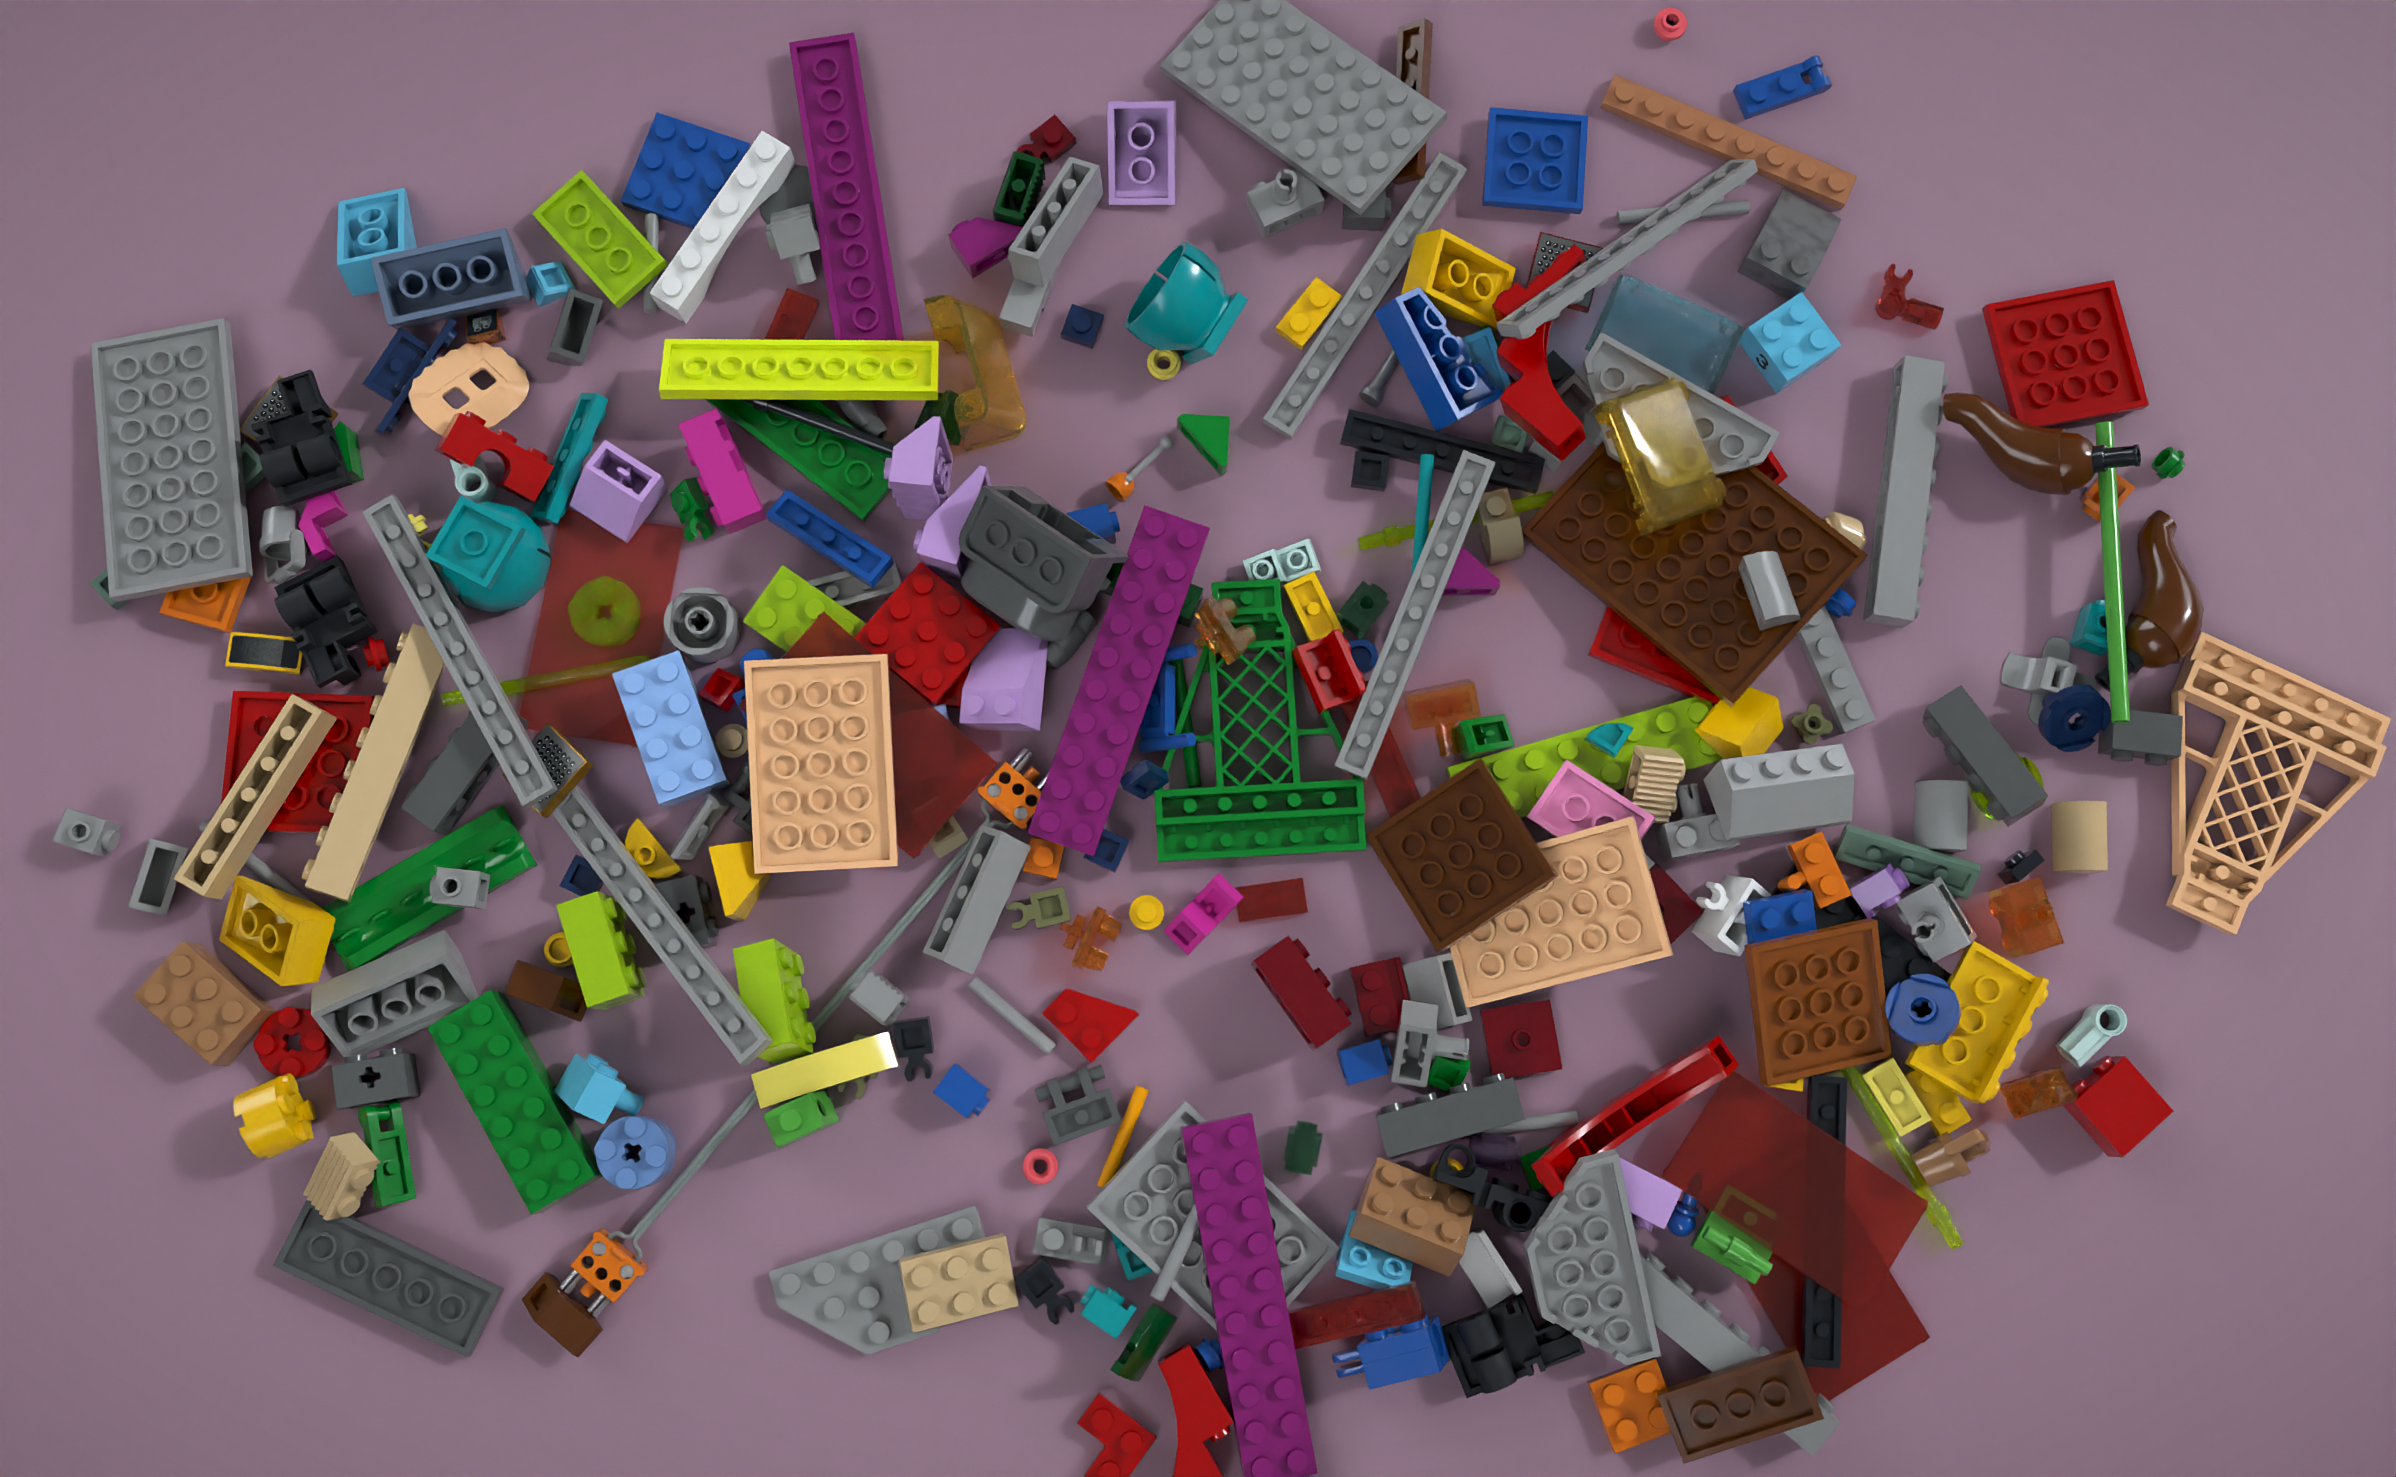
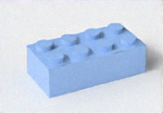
(671, 729)

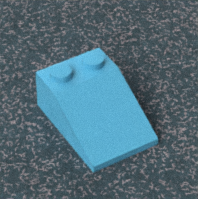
(369, 229)

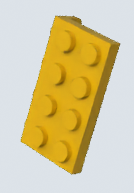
(1995, 1014)

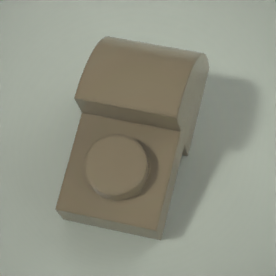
(1500, 527)

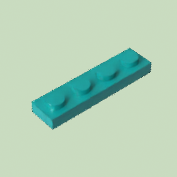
(572, 450)

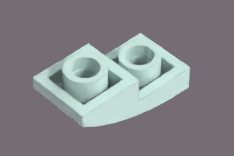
(1283, 564)

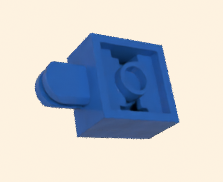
(1397, 1353)

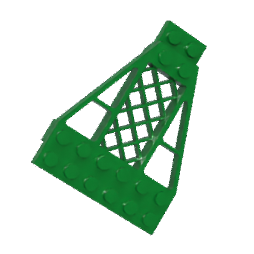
(1261, 817)

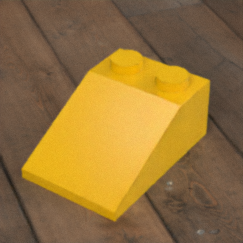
(1457, 277)
(277, 932)

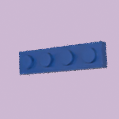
(829, 538)

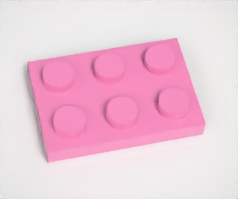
(1582, 802)

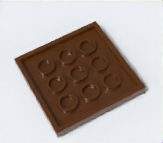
(1461, 856)

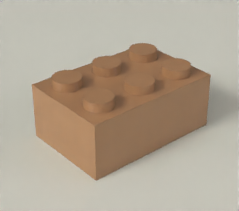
(204, 1003)
(1413, 1216)

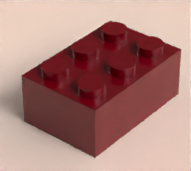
(1302, 992)

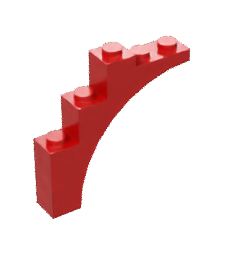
(1533, 398)
(1635, 1110)
(1197, 1411)

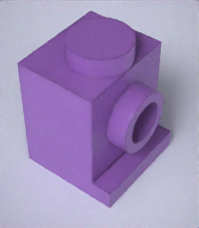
(1879, 889)

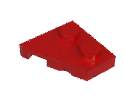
(1088, 1021)

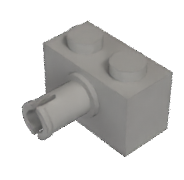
(1283, 202)
(794, 236)
(1695, 831)
(1935, 919)
(1419, 1042)

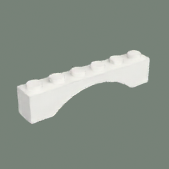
(692, 268)

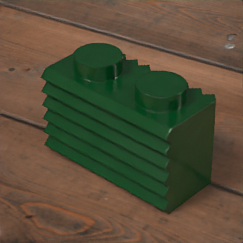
(1019, 189)

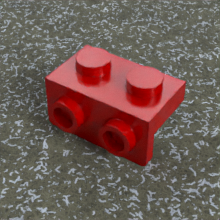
(1330, 671)

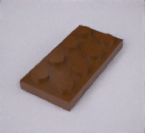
(1739, 1404)

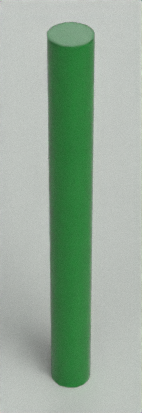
(1189, 753)

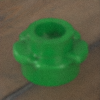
(2168, 463)

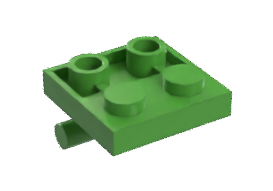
(1732, 1248)

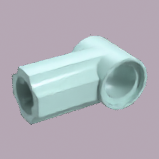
(468, 476)
(2088, 1035)

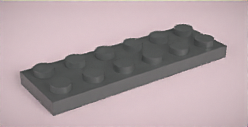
(390, 1278)

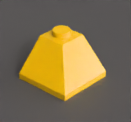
(736, 878)

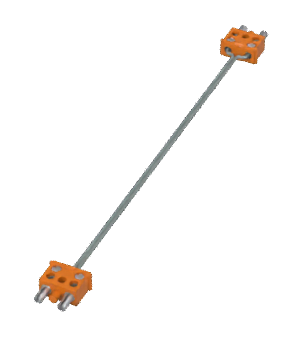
(619, 1260)

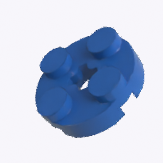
(1913, 992)

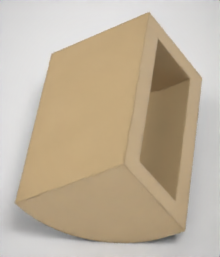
(2079, 837)

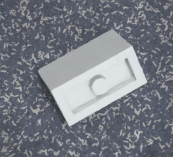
(1487, 1269)

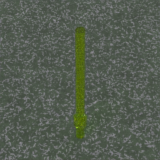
(1393, 535)
(555, 678)
(1936, 1212)

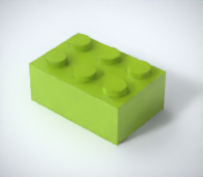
(601, 950)
(774, 994)

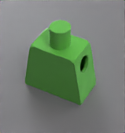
(801, 1118)

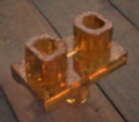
(1219, 632)
(1100, 925)
(2038, 1092)

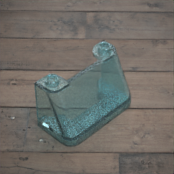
(1669, 330)

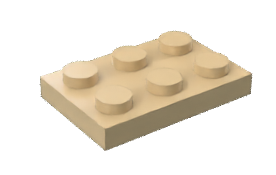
(958, 1282)

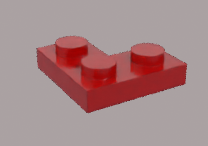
(1122, 1435)

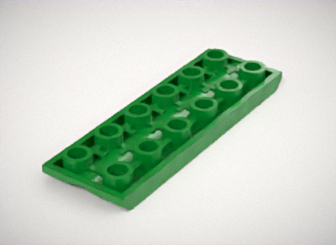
(399, 901)

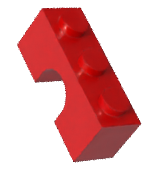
(523, 469)

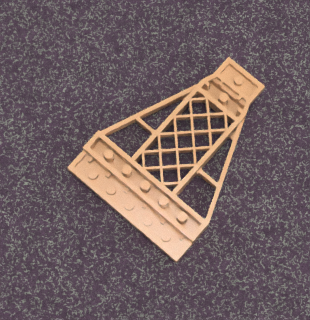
(2278, 709)

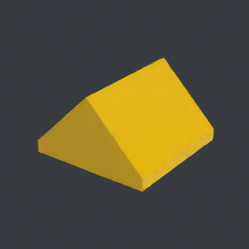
(1745, 727)

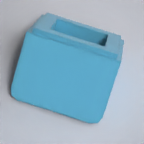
(548, 282)

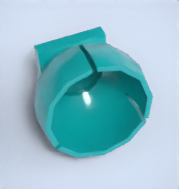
(1187, 309)
(491, 556)

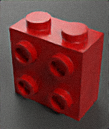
(2117, 1106)

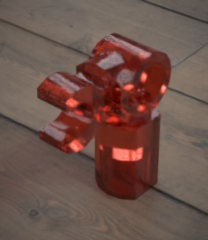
(1894, 302)

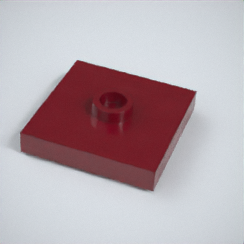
(1676, 906)
(1521, 1039)

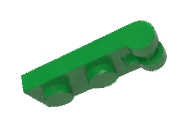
(394, 1176)

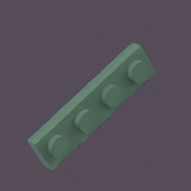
(1916, 862)

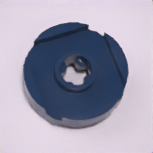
(2062, 705)

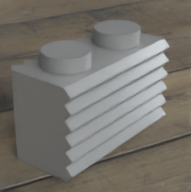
(878, 997)

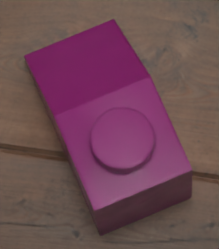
(982, 243)
(1470, 577)

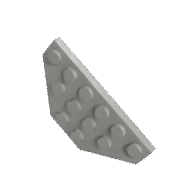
(1728, 434)
(1590, 1263)
(860, 1289)

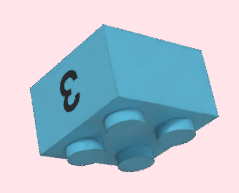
(1789, 342)

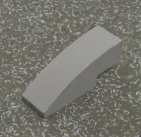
(1025, 305)

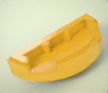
(650, 853)

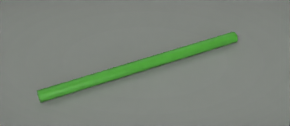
(2113, 583)

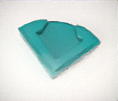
(1609, 737)

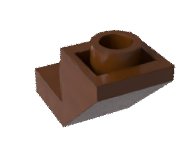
(546, 990)
(560, 1316)

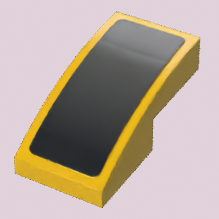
(263, 652)

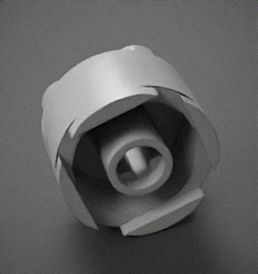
(690, 611)

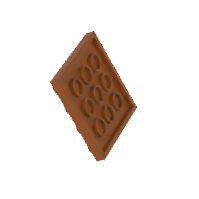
(1818, 1001)

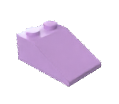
(1141, 152)
(939, 541)
(1006, 684)

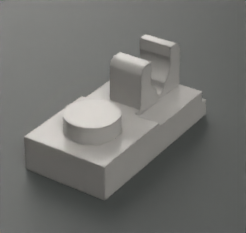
(1071, 1241)

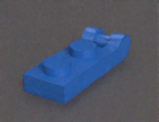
(1781, 88)

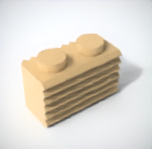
(1654, 780)
(341, 1176)

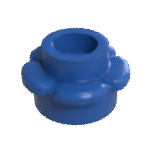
(1840, 604)
(1209, 1354)

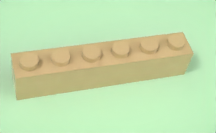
(255, 798)

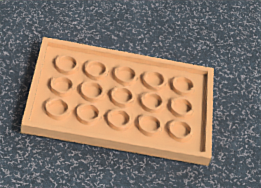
(821, 763)
(1579, 925)

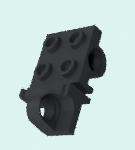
(301, 445)
(325, 620)
(1504, 1193)
(1502, 1344)

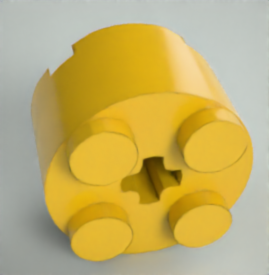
(274, 1117)

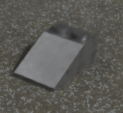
(1789, 245)

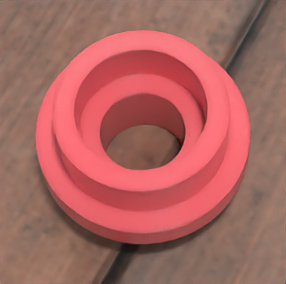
(1665, 31)
(1028, 1166)

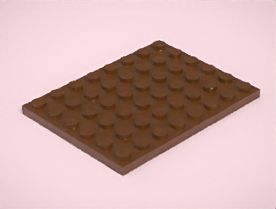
(1685, 578)

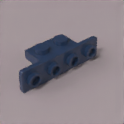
(399, 365)

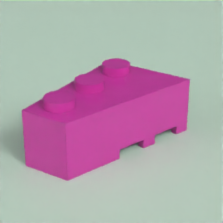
(722, 471)

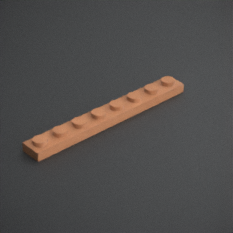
(1728, 141)

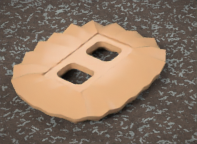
(454, 372)

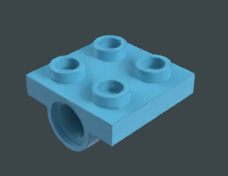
(1369, 1264)

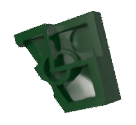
(1144, 1343)

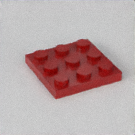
(928, 633)

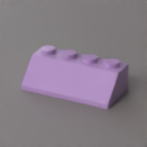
(921, 470)

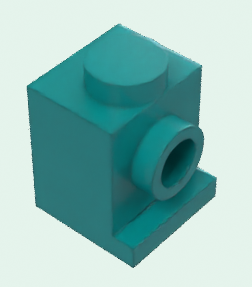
(2088, 632)
(1106, 1309)

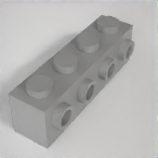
(1056, 222)
(977, 899)

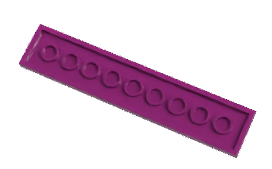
(845, 189)
(1119, 680)
(1248, 1298)

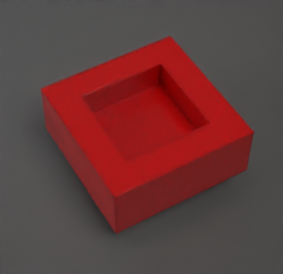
(720, 688)

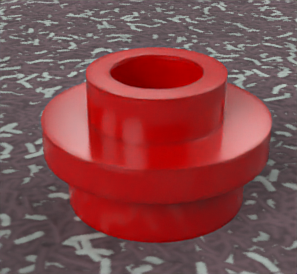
(376, 654)

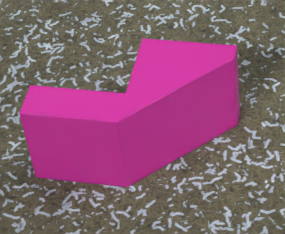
(317, 515)
(1203, 914)

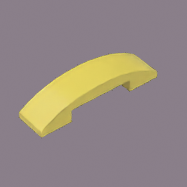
(824, 1069)

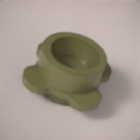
(1810, 734)

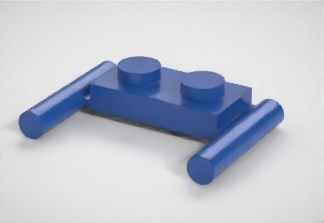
(1160, 712)

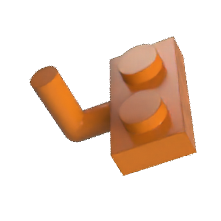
(1816, 871)

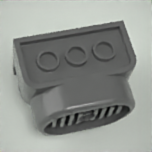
(1032, 561)

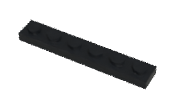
(1410, 441)

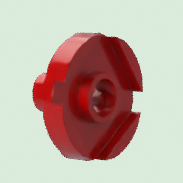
(273, 1037)

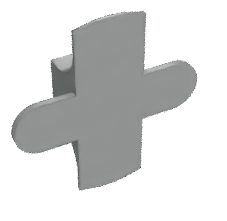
(2043, 674)

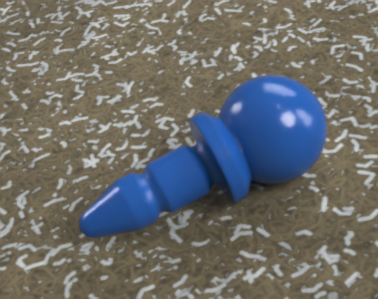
(1682, 1218)

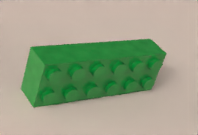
(515, 1101)

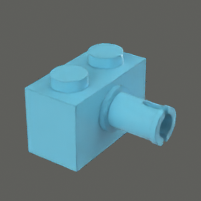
(594, 1089)

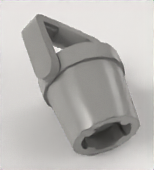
(282, 541)

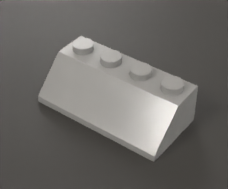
(1782, 791)
(393, 995)

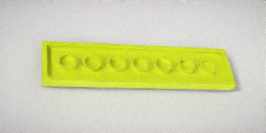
(799, 369)

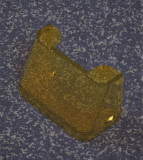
(995, 407)
(1661, 454)

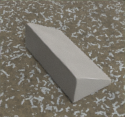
(699, 827)

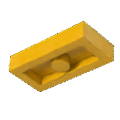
(1308, 313)
(1312, 607)
(1940, 1103)

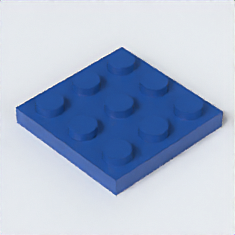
(1535, 160)
(681, 170)

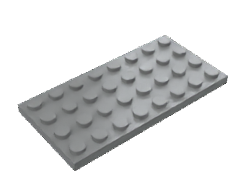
(1305, 96)
(170, 460)

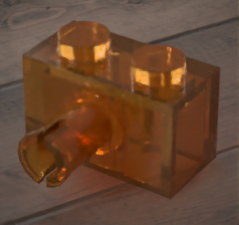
(1441, 708)
(2025, 917)

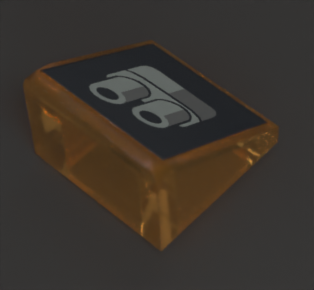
(485, 327)

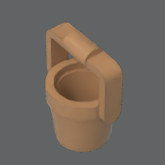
(1947, 1158)

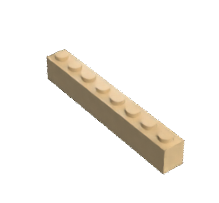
(378, 767)

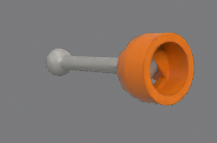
(1122, 484)

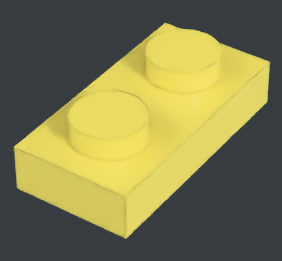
(1896, 1096)

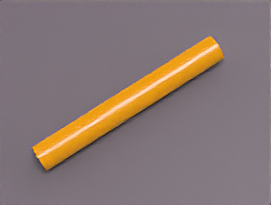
(1123, 1135)

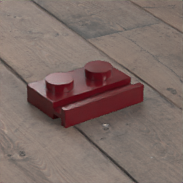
(1380, 994)

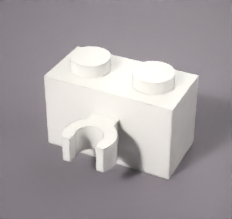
(1723, 919)

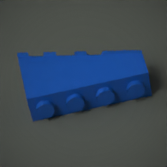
(1435, 360)

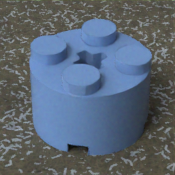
(616, 1146)

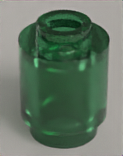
(1302, 1147)

